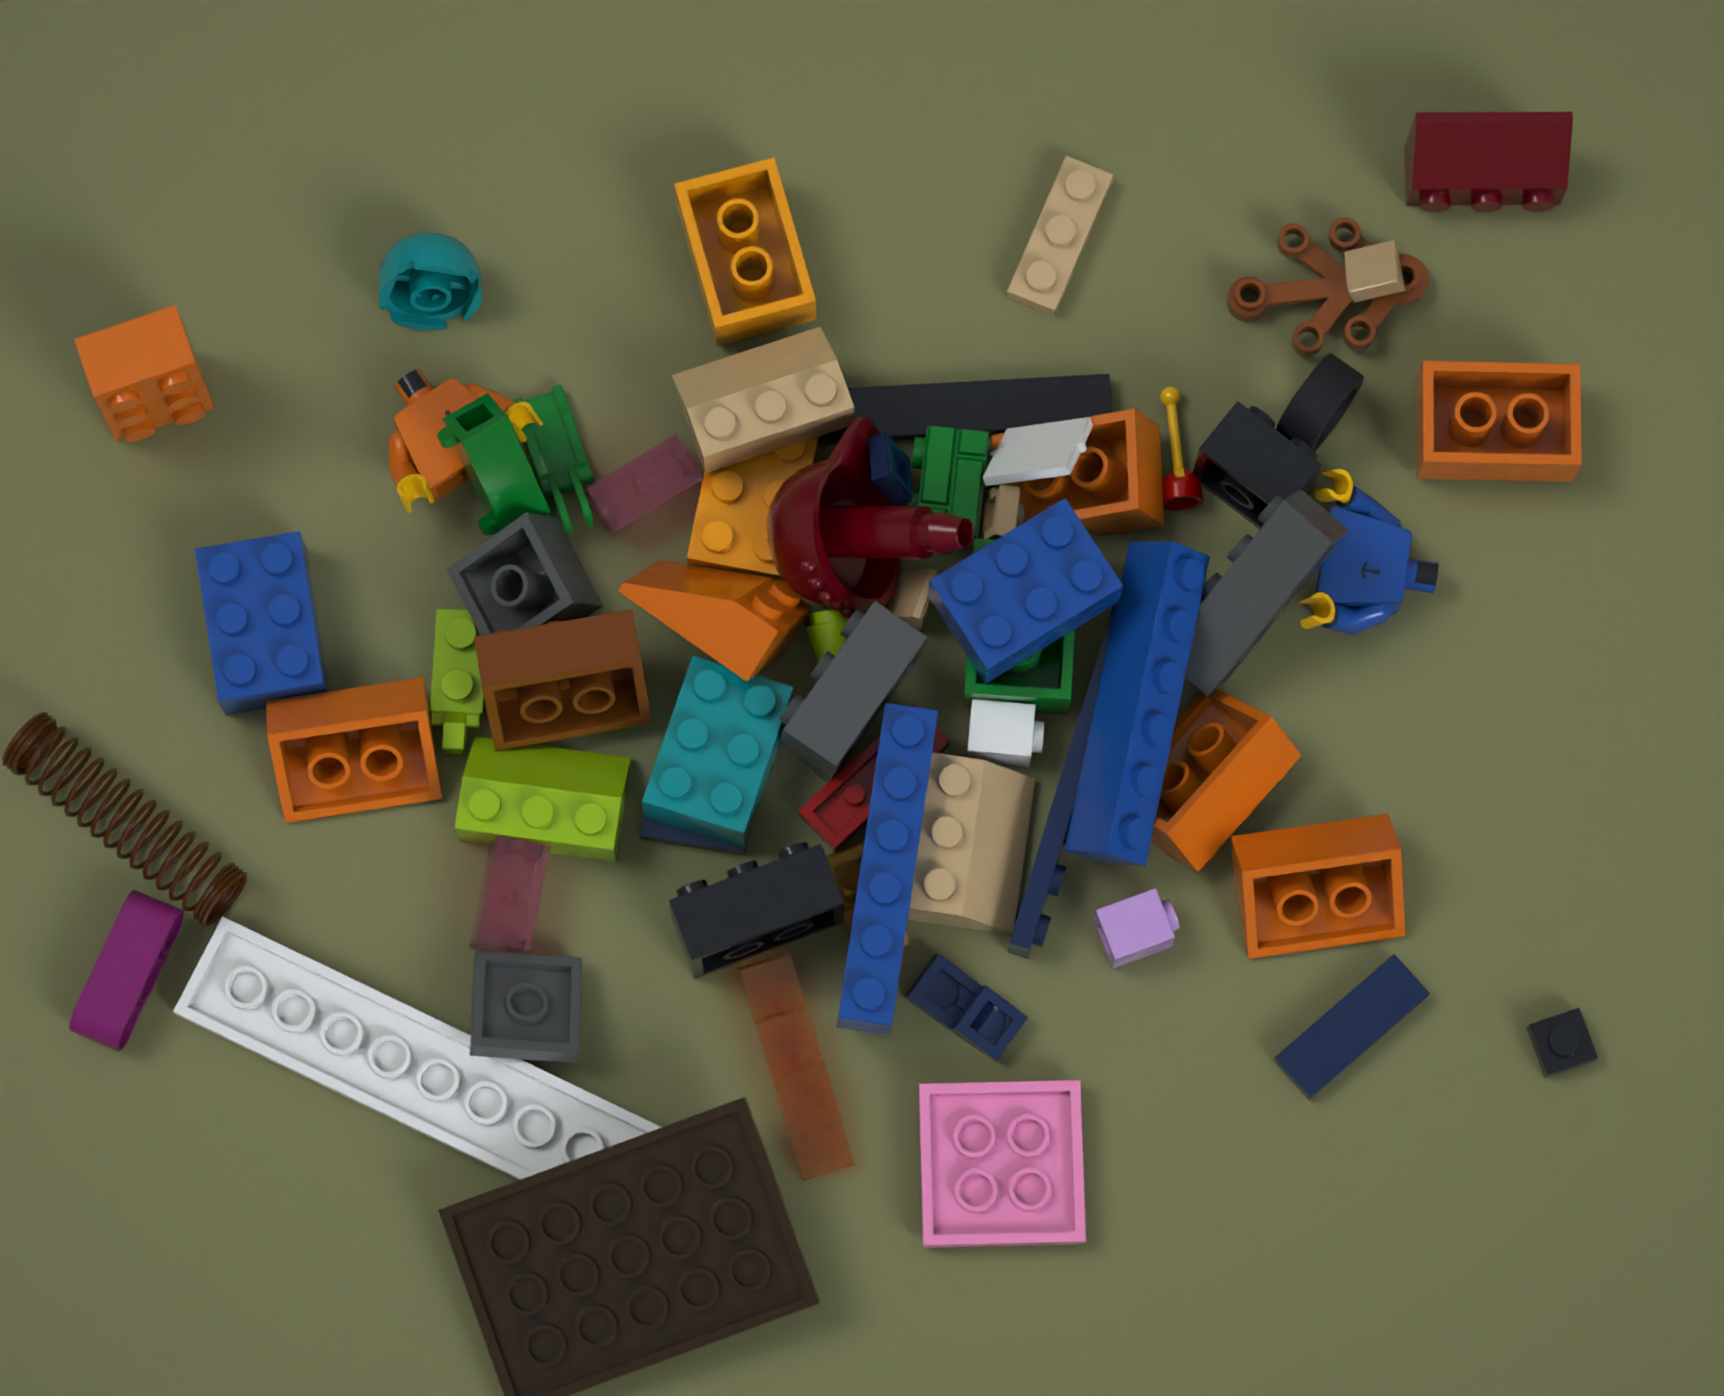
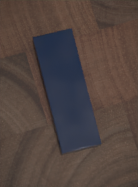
(1351, 1027)

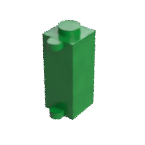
(493, 463)

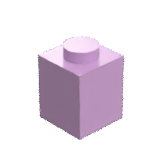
(1136, 927)

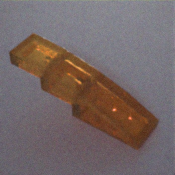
(796, 1066)

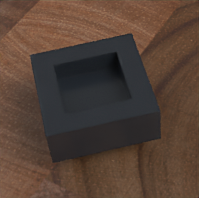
(1562, 1042)

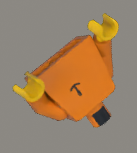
(415, 455)

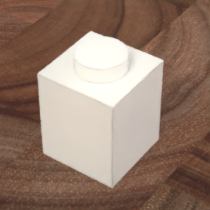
(1004, 732)

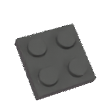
(526, 1006)

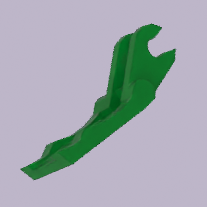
(558, 453)

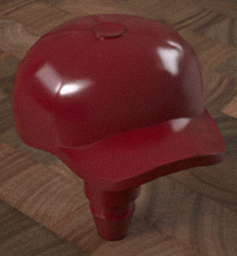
(843, 537)

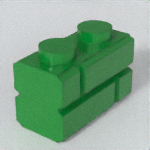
(951, 471)

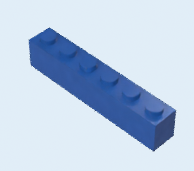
(1137, 703)
(887, 869)

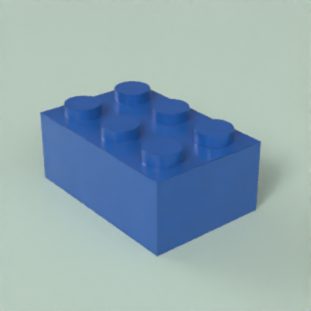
(1025, 590)
(261, 621)

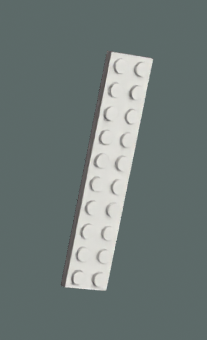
(394, 1058)

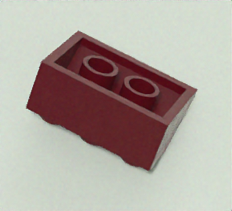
(1487, 160)

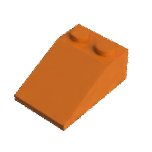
(1112, 483)
(725, 613)

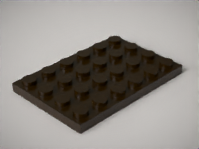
(630, 1255)

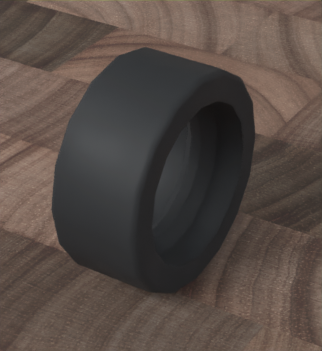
(1320, 402)

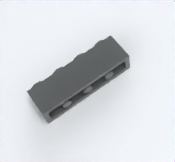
(1259, 585)

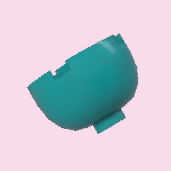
(429, 281)

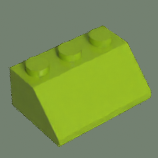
(544, 798)

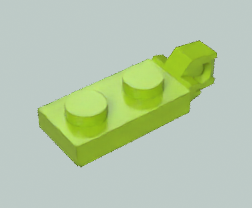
(456, 681)

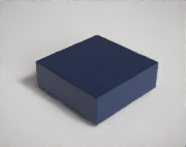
(890, 469)

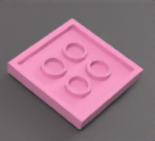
(1002, 1164)

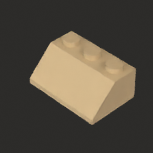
(764, 399)
(971, 845)

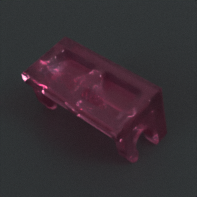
(643, 484)
(509, 895)

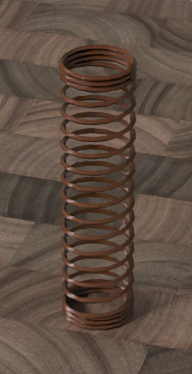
(21, 760)

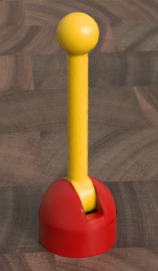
(1180, 486)

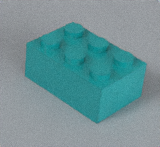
(717, 753)

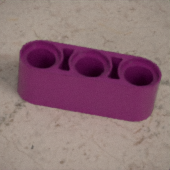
(126, 970)

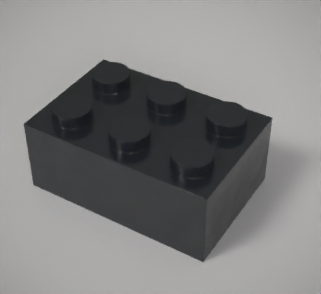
(756, 908)

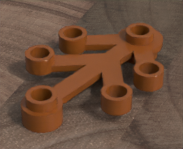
(1330, 287)

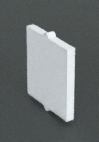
(1038, 451)

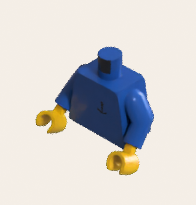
(1368, 568)

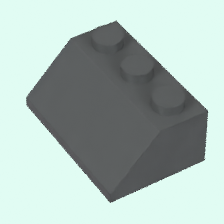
(851, 689)

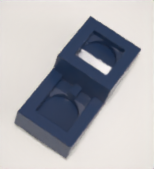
(966, 1007)

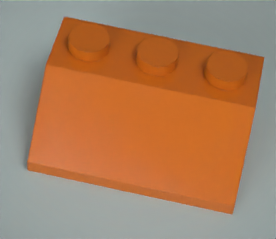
(353, 749)
(1216, 774)
(1319, 885)

